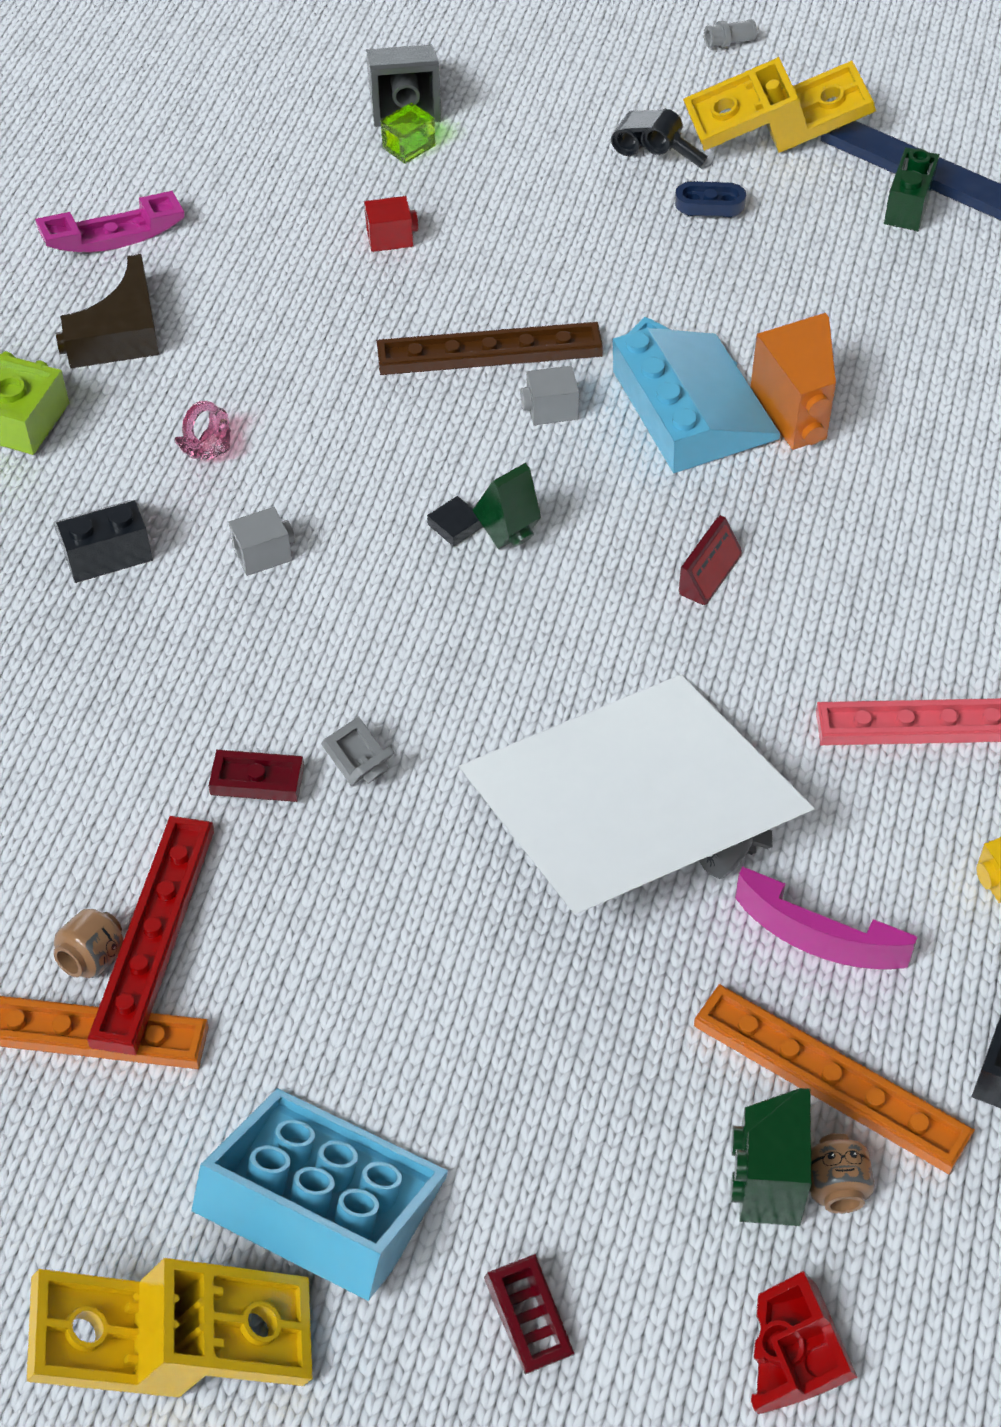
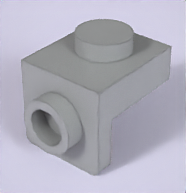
(357, 752)

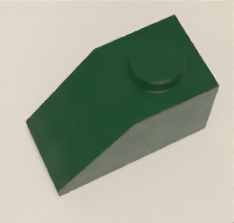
(509, 508)

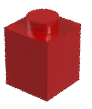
(390, 223)

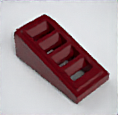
(514, 1272)

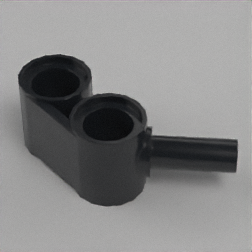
(655, 132)

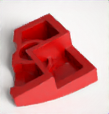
(796, 1346)

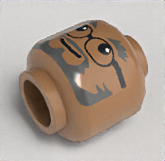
(88, 943)
(840, 1174)

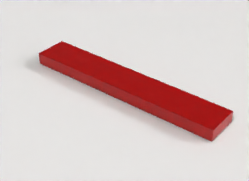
(151, 937)

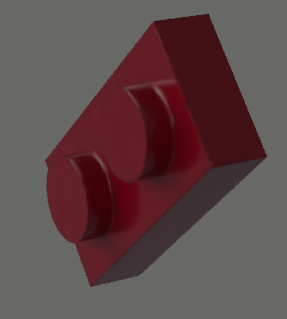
(256, 775)

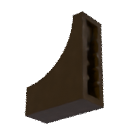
(113, 328)

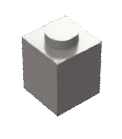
(551, 395)
(261, 540)

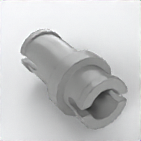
(726, 33)

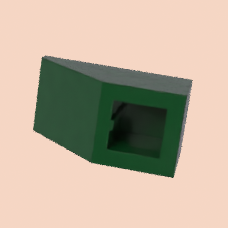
(911, 189)

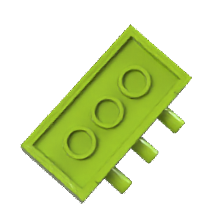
(30, 402)

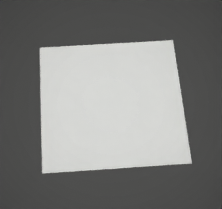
(632, 792)

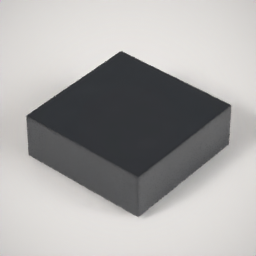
(454, 521)

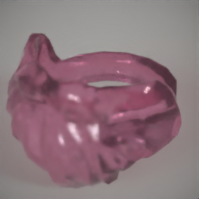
(213, 441)

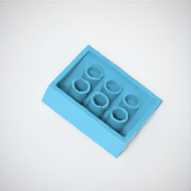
(690, 396)
(318, 1192)

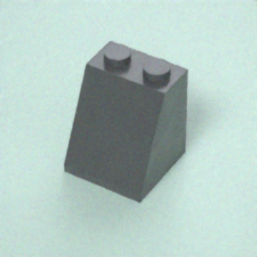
(403, 77)

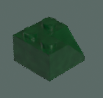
(773, 1159)

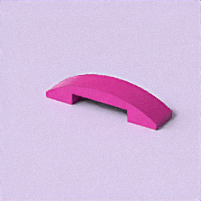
(113, 231)
(820, 936)

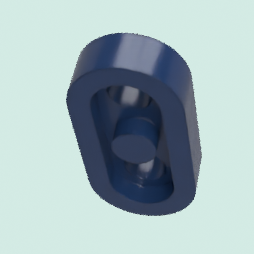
(710, 198)

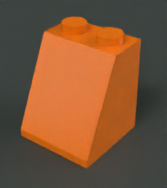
(796, 378)

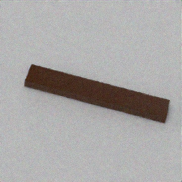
(489, 348)

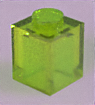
(408, 132)

